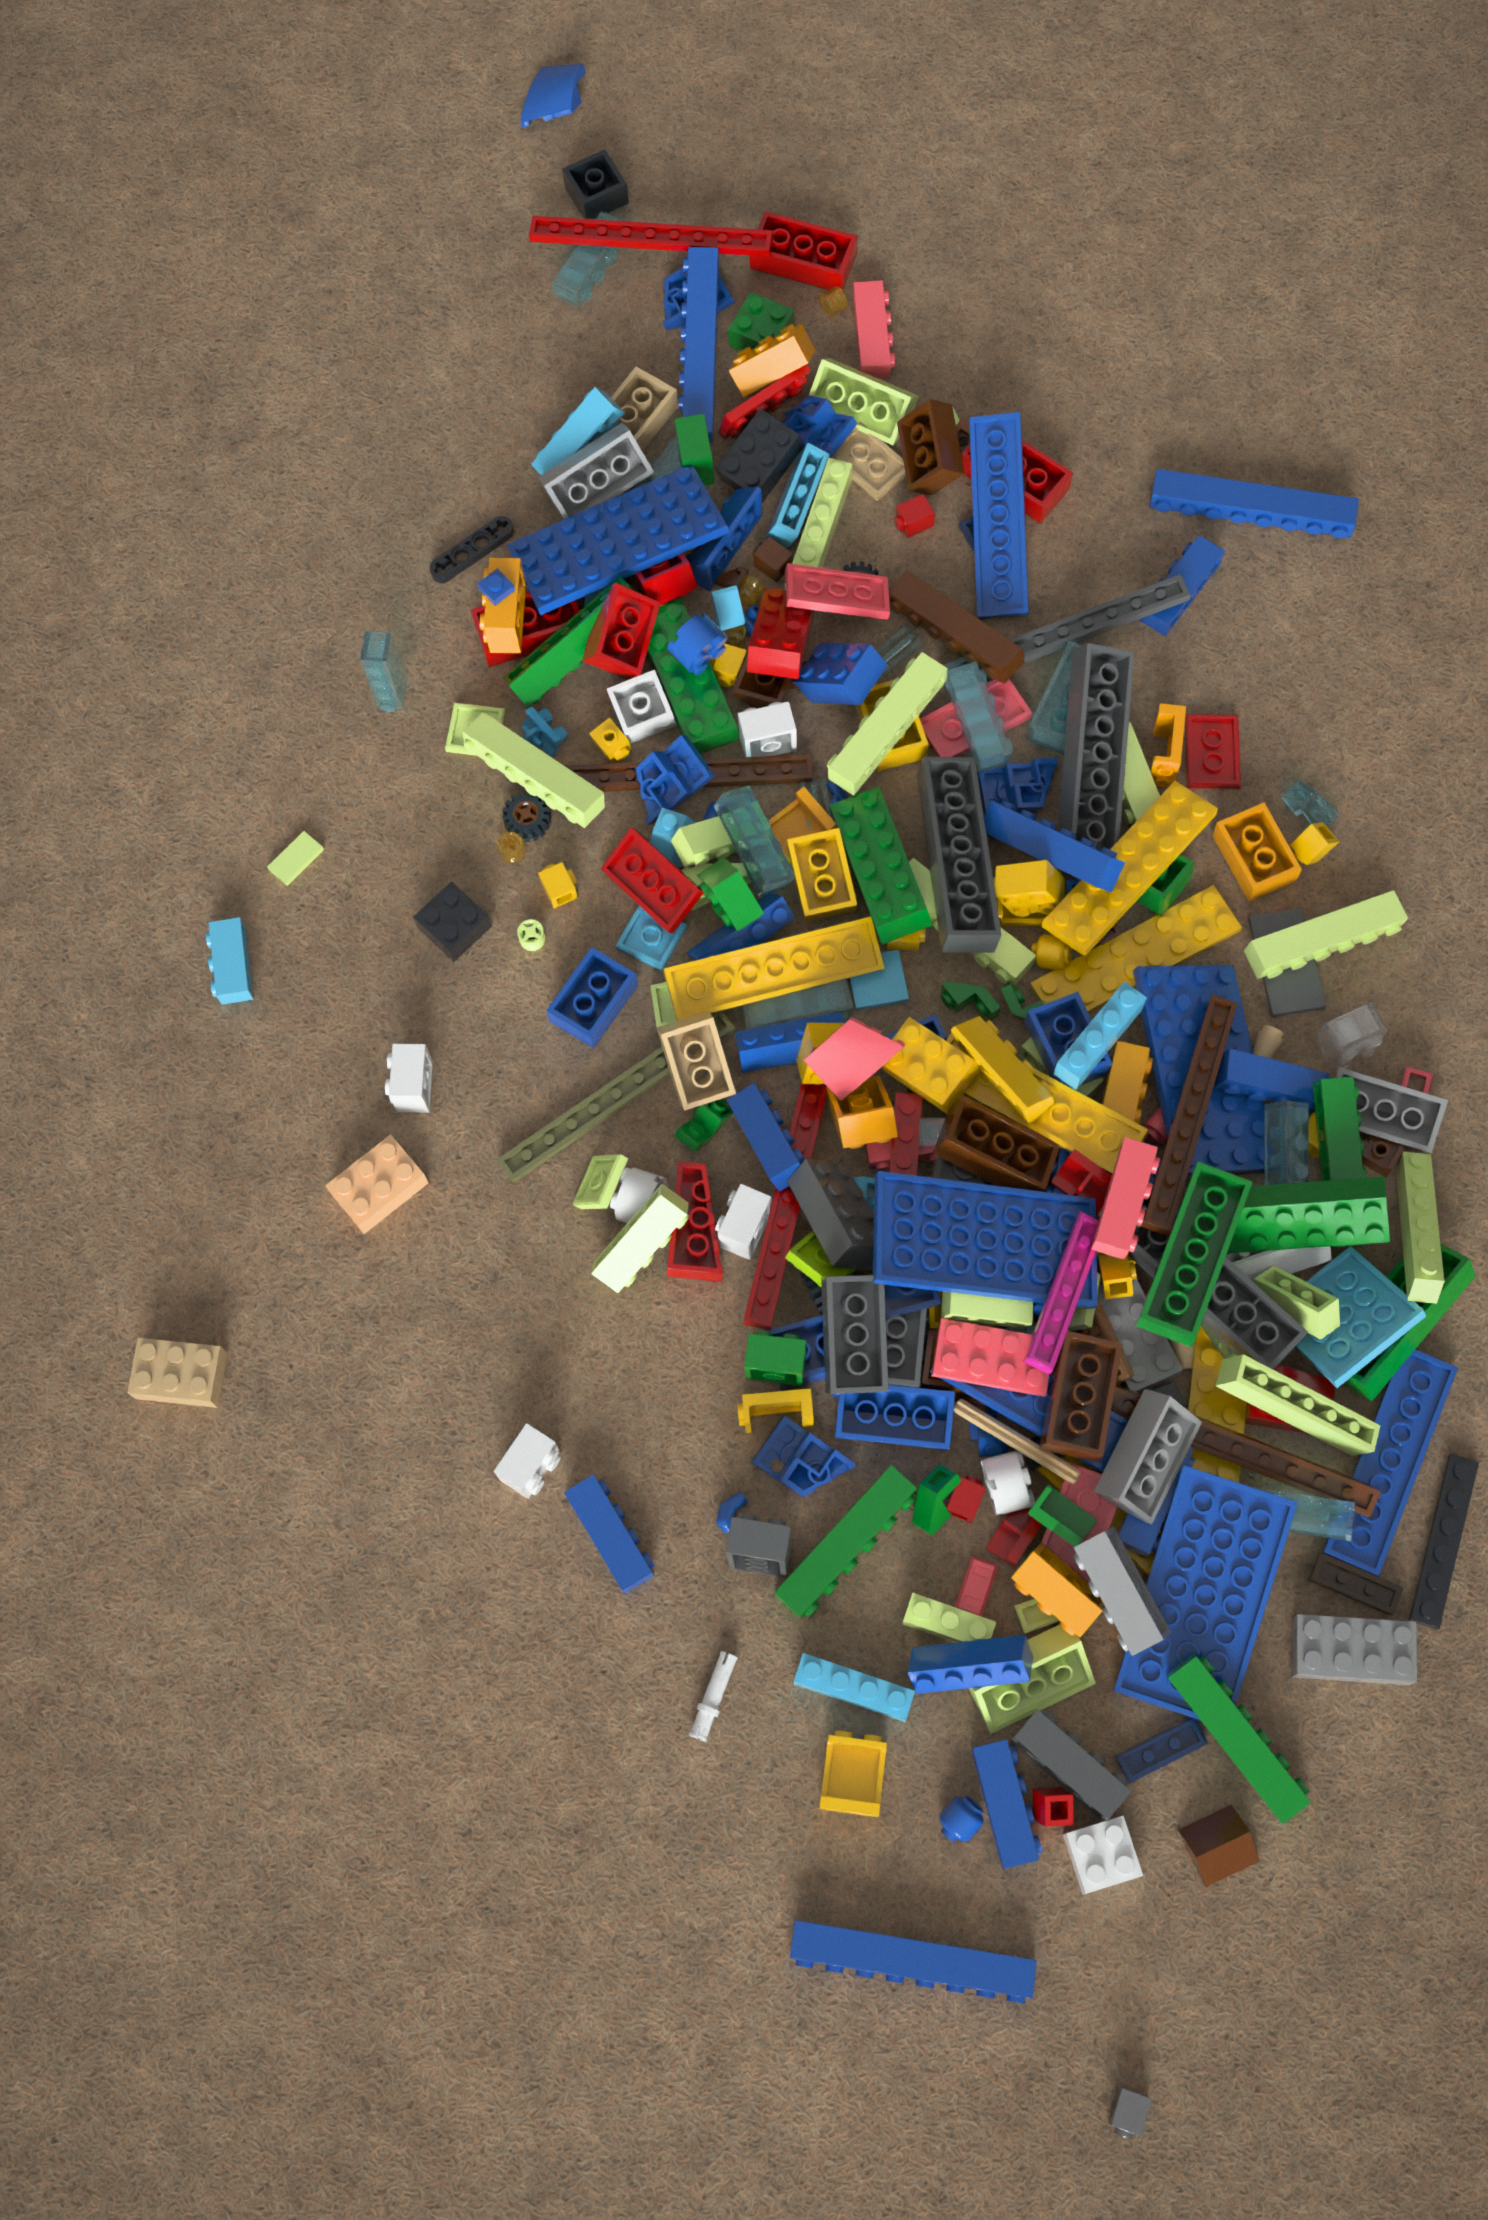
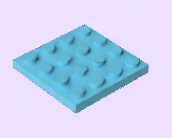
(1370, 1313)

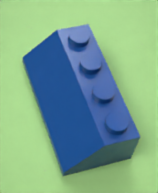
(741, 515)
(897, 1417)

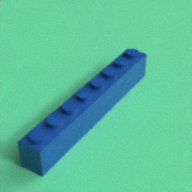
(700, 334)
(1254, 503)
(914, 1960)

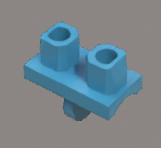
(539, 732)

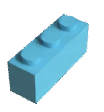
(229, 961)

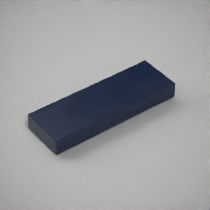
(1161, 1750)

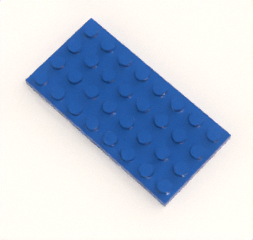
(617, 538)
(1172, 1017)
(974, 1237)
(1209, 1583)

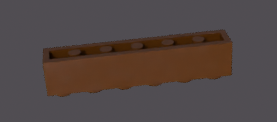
(955, 627)

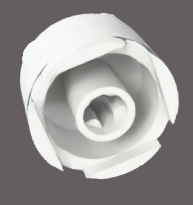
(634, 1191)
(1007, 1482)

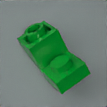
(961, 995)
(1014, 999)
(704, 1124)
(929, 1509)

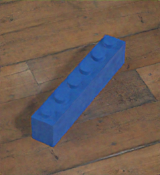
(1056, 846)

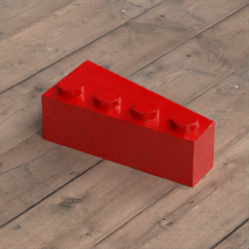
(695, 1245)

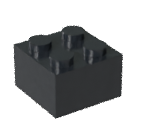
(595, 185)
(452, 921)

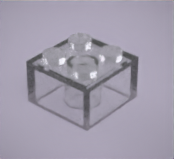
(1350, 1036)

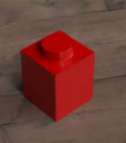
(914, 516)
(966, 1499)
(1052, 1806)

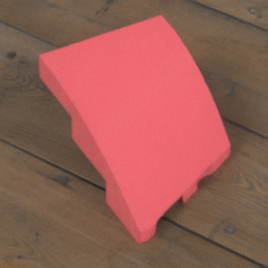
(851, 1056)

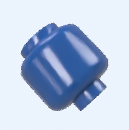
(961, 1819)

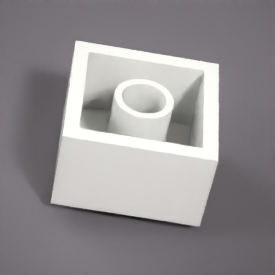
(641, 707)
(767, 730)
(409, 1078)
(744, 1221)
(528, 1461)
(1103, 1855)

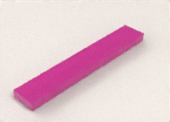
(1063, 1295)

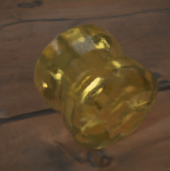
(833, 301)
(750, 590)
(738, 632)
(509, 853)

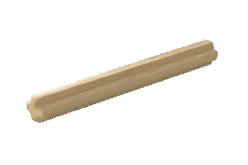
(1017, 1441)

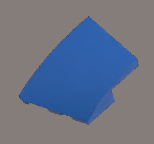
(553, 93)
(674, 298)
(819, 424)
(671, 777)
(1017, 783)
(808, 1458)

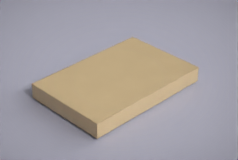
(874, 463)

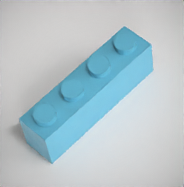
(584, 425)
(797, 495)
(1100, 1035)
(854, 1687)

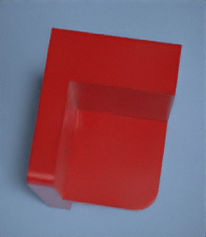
(1082, 1178)
(1014, 1536)

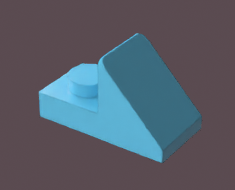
(727, 608)

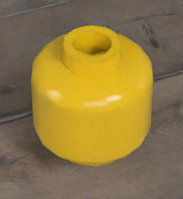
(1051, 952)

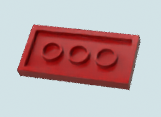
(768, 398)
(652, 880)

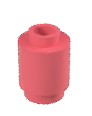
(1156, 1128)

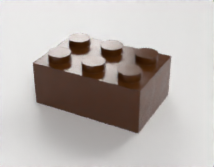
(930, 447)

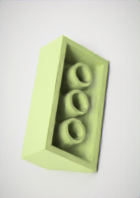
(863, 397)
(1056, 1673)

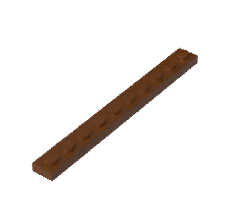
(727, 772)
(1189, 1115)
(1268, 1460)

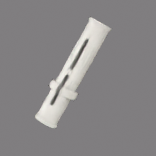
(709, 1707)

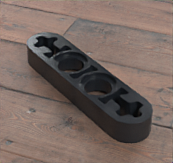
(468, 546)

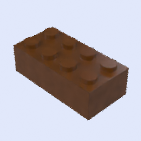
(995, 1147)
(1081, 1397)

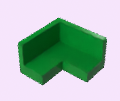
(695, 446)
(1062, 1516)

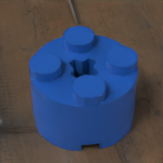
(698, 643)

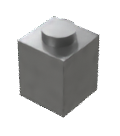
(1129, 2113)

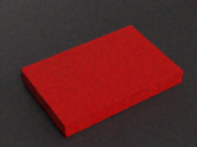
(1212, 751)

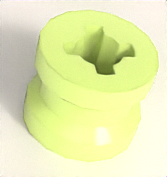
(529, 929)

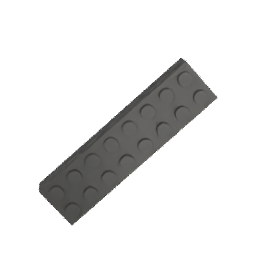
(1096, 743)
(958, 855)
(1237, 1309)

